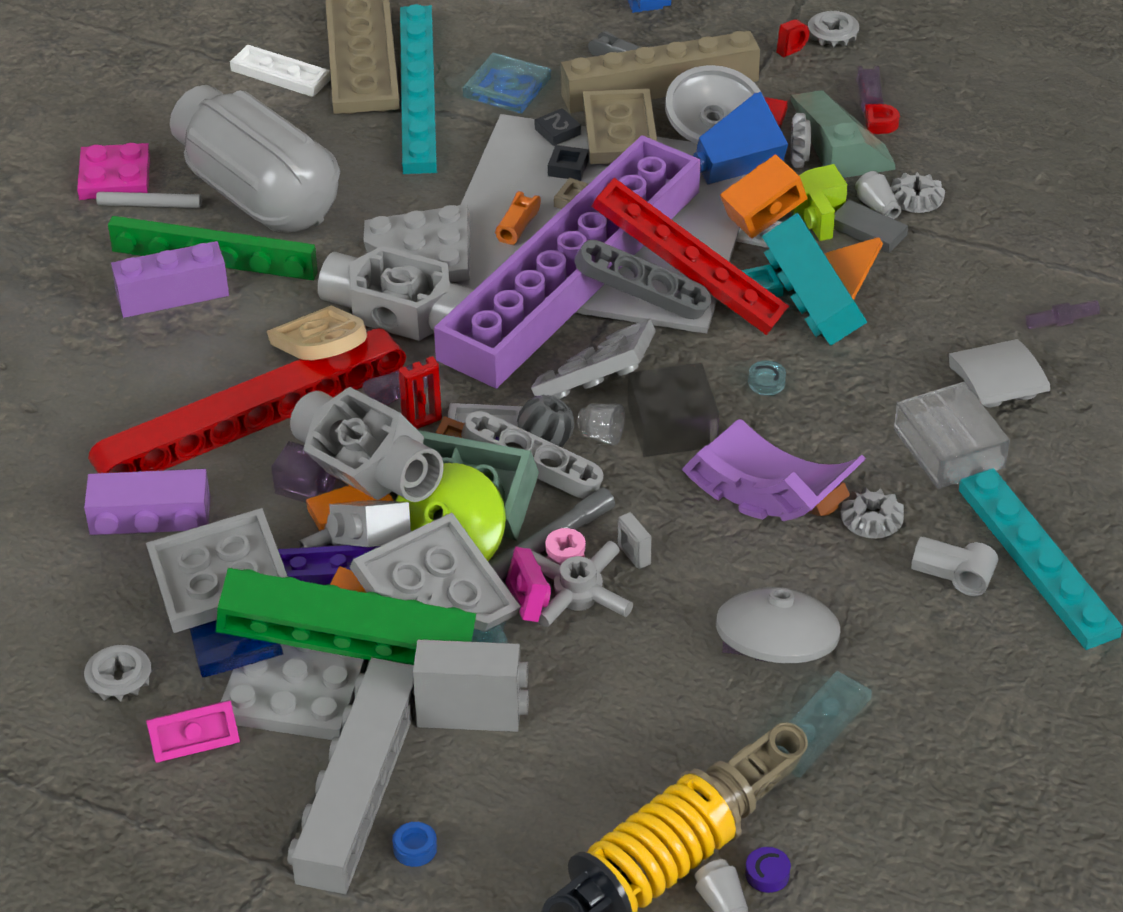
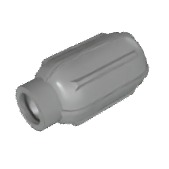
(256, 158)

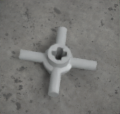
(580, 584)

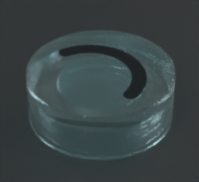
(767, 377)

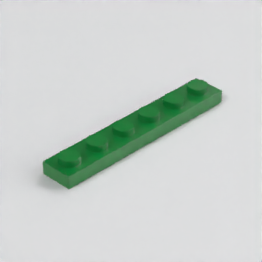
(238, 250)

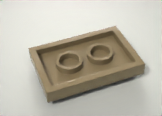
(616, 121)

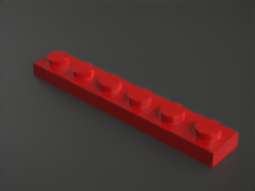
(690, 256)

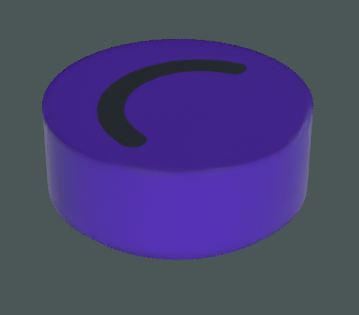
(767, 869)

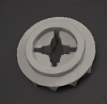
(825, 25)
(800, 140)
(930, 194)
(872, 524)
(102, 666)

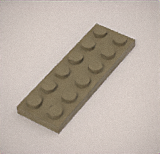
(361, 56)

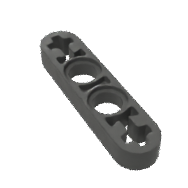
(644, 274)

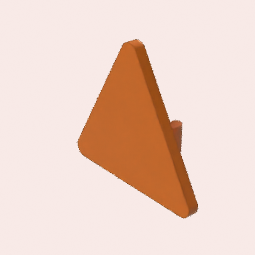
(854, 263)

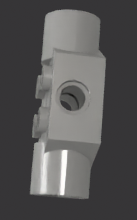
(391, 290)
(366, 445)

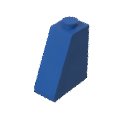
(740, 141)

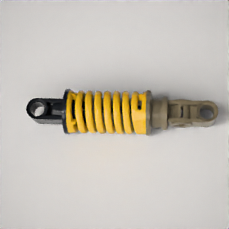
(677, 828)

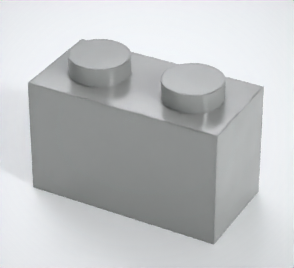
(368, 522)

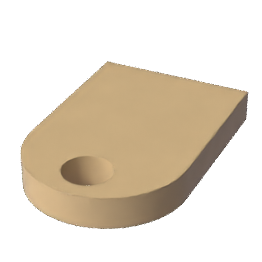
(319, 334)

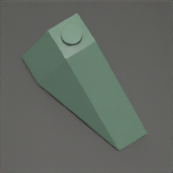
(840, 137)

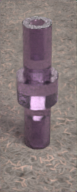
(1062, 314)

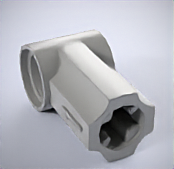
(966, 567)

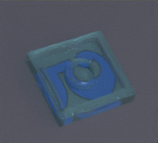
(507, 82)

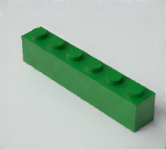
(333, 617)

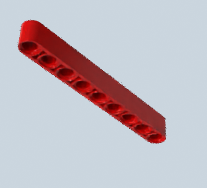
(243, 408)

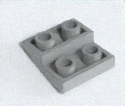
(1000, 372)

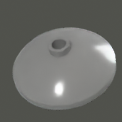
(704, 97)
(778, 625)

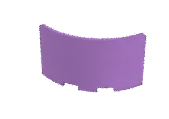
(763, 476)

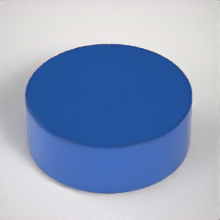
(414, 844)

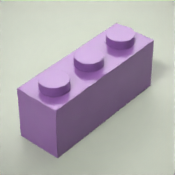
(170, 279)
(147, 501)

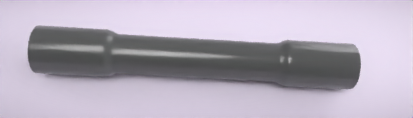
(582, 514)

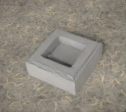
(634, 540)

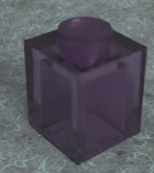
(299, 475)

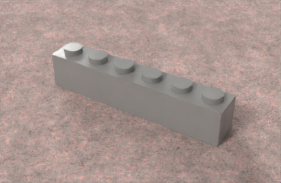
(355, 778)

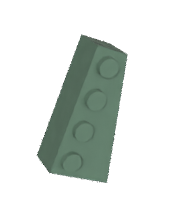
(507, 467)

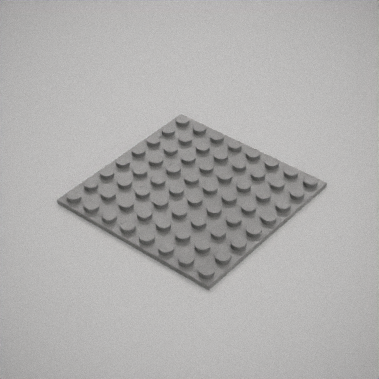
(518, 161)

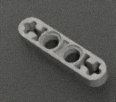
(540, 449)

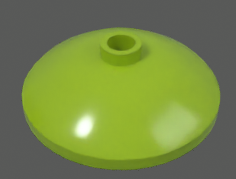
(472, 501)

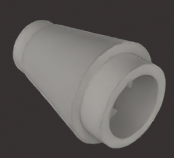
(877, 194)
(720, 887)

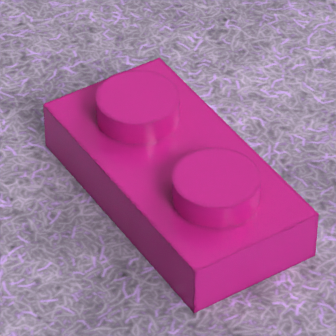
(528, 584)
(192, 731)

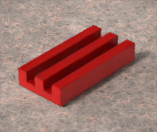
(415, 376)

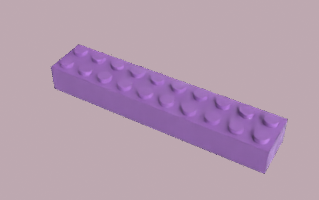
(540, 283)

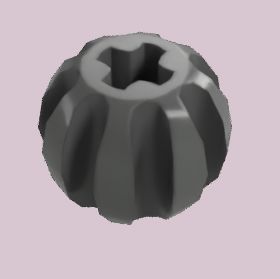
(547, 419)

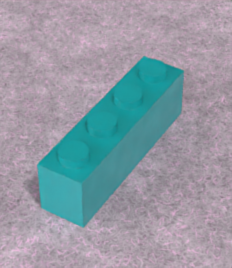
(813, 279)

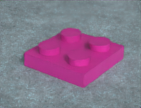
(113, 169)

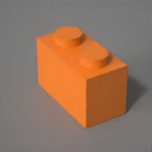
(763, 196)

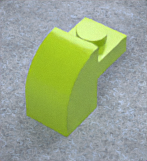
(825, 195)

